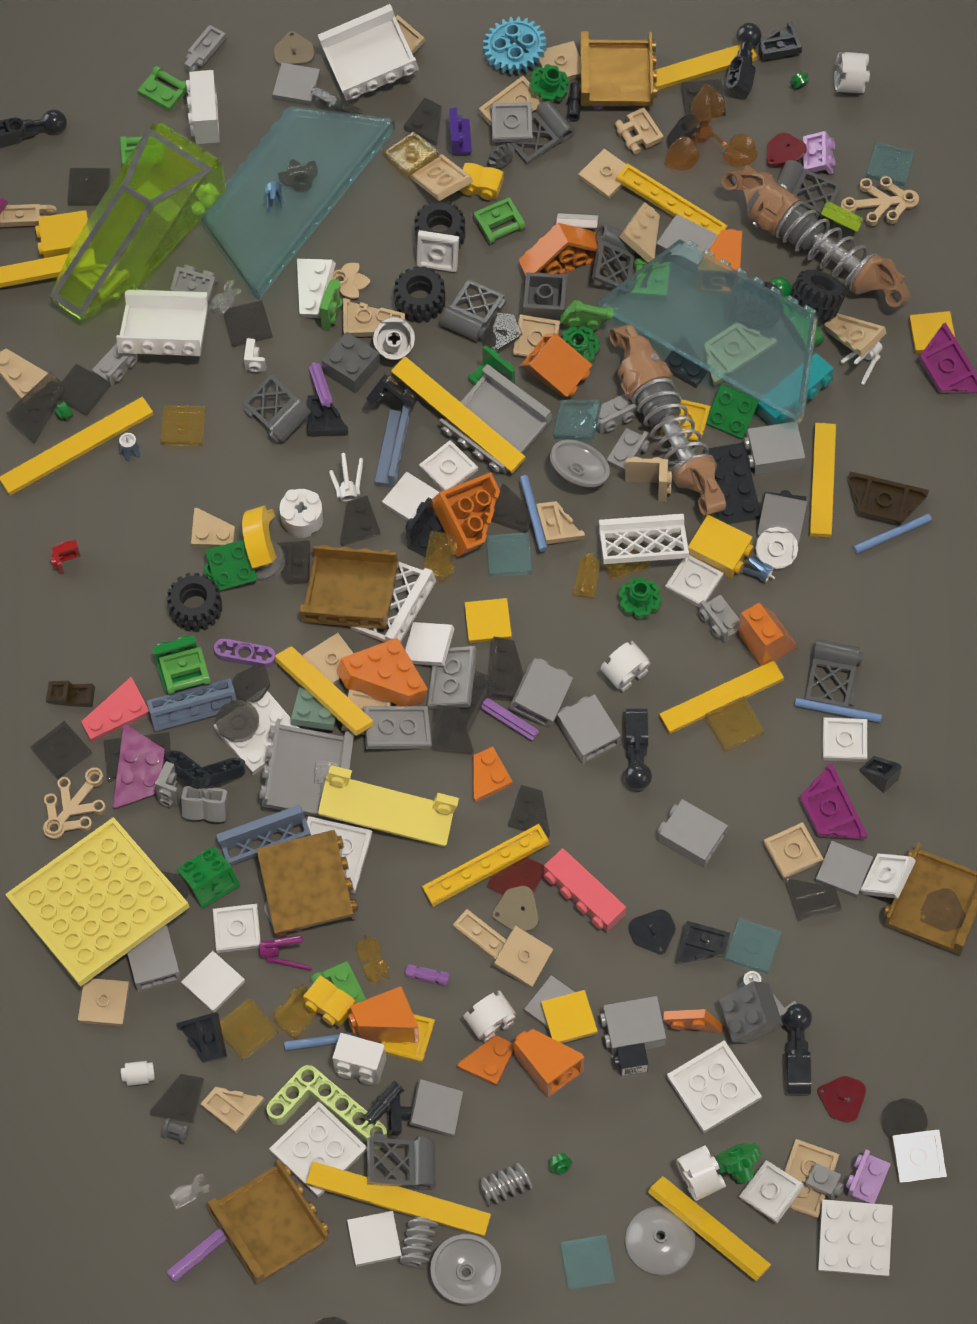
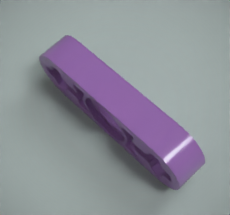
(238, 645)

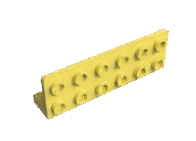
(386, 808)

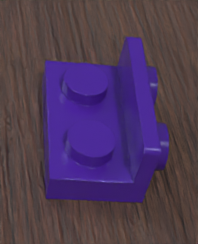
(459, 133)

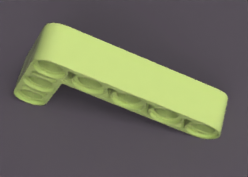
(331, 1102)

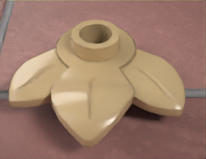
(351, 281)

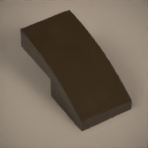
(70, 694)

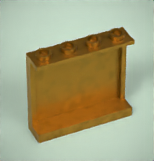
(617, 72)
(350, 587)
(926, 876)
(306, 882)
(269, 1223)

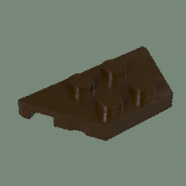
(884, 498)

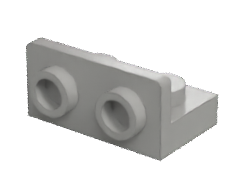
(190, 281)
(114, 365)
(615, 413)
(628, 446)
(720, 617)
(167, 786)

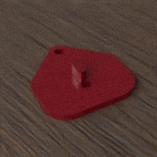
(780, 152)
(836, 1098)

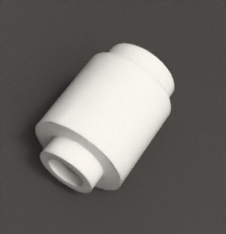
(137, 1073)

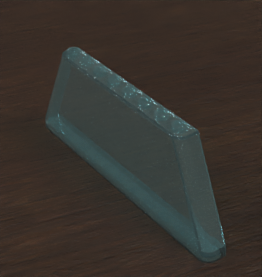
(264, 242)
(723, 323)

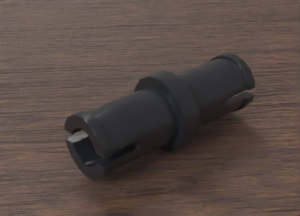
(574, 101)
(383, 1103)

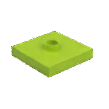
(842, 216)

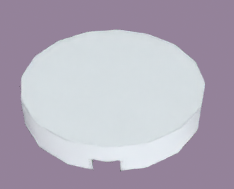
(777, 547)

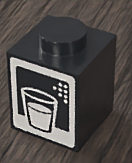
(631, 1059)

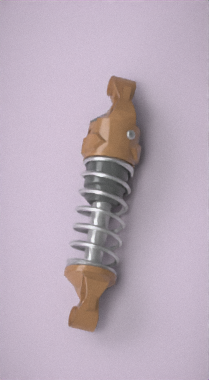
(785, 216)
(651, 388)

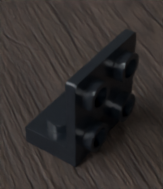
(391, 383)
(420, 526)

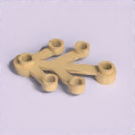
(882, 200)
(73, 806)

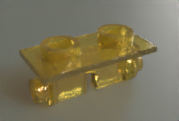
(621, 569)
(587, 576)
(370, 951)

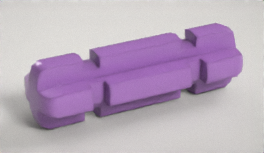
(427, 975)

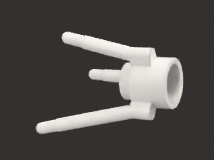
(872, 354)
(347, 490)

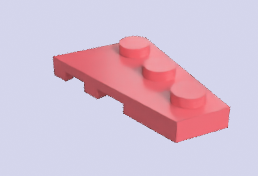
(119, 709)

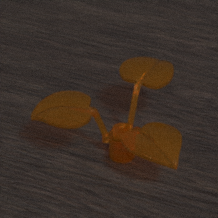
(705, 106)

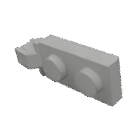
(204, 48)

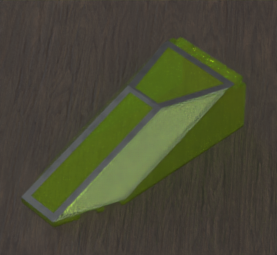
(139, 219)

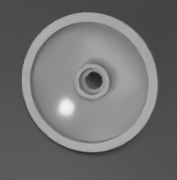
(579, 463)
(462, 1254)
(656, 1255)

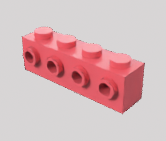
(584, 890)

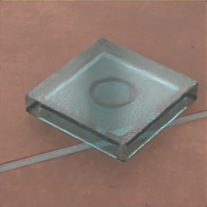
(890, 162)
(577, 419)
(509, 554)
(753, 946)
(587, 1262)

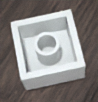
(359, 1059)

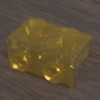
(440, 554)
(293, 1015)

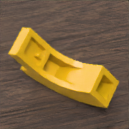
(257, 536)

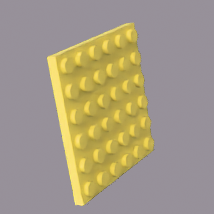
(97, 901)

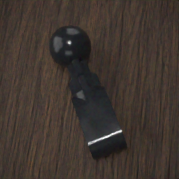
(741, 70)
(52, 122)
(637, 775)
(798, 1057)

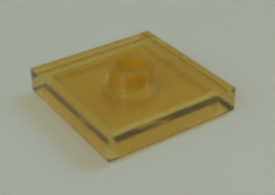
(411, 154)
(183, 425)
(734, 723)
(247, 1029)

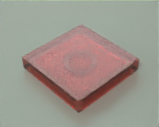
(522, 873)

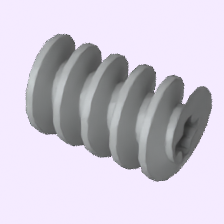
(505, 1183)
(417, 1242)

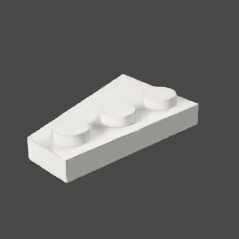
(312, 284)

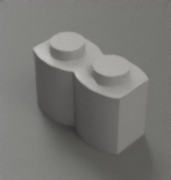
(204, 804)

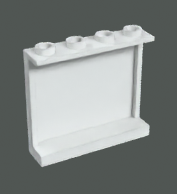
(368, 52)
(163, 322)

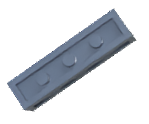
(393, 447)
(192, 707)
(258, 829)

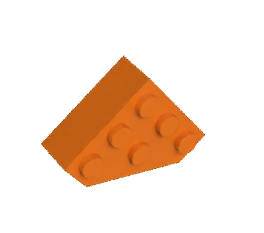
(561, 250)
(467, 511)
(384, 674)

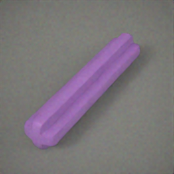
(320, 384)
(509, 719)
(196, 1255)

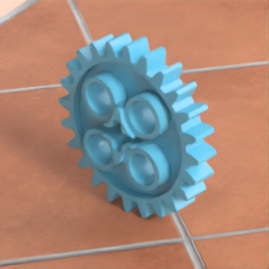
(515, 51)

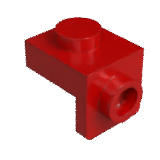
(64, 552)

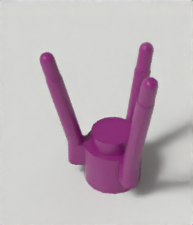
(271, 948)

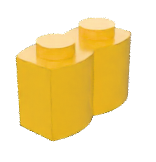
(485, 183)
(328, 1001)

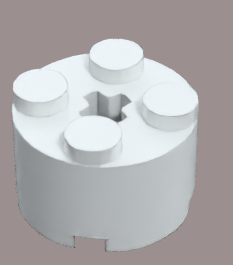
(851, 72)
(386, 346)
(301, 512)
(626, 665)
(490, 1015)
(700, 1173)

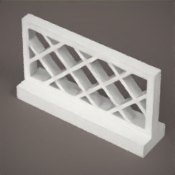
(642, 530)
(410, 605)

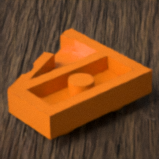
(489, 774)
(692, 1020)
(488, 1060)

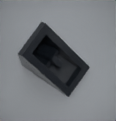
(881, 772)

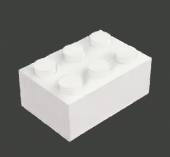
(203, 107)

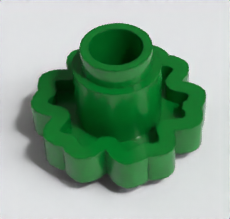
(549, 83)
(583, 341)
(639, 598)
(739, 1161)

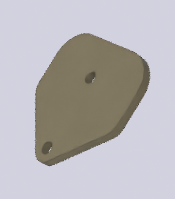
(293, 45)
(511, 909)

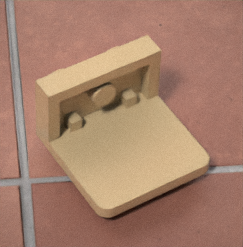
(650, 471)

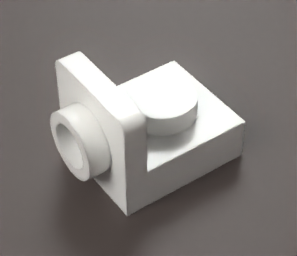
(251, 358)

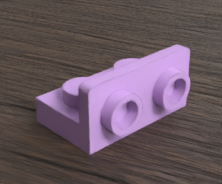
(819, 152)
(868, 1178)

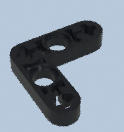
(206, 776)

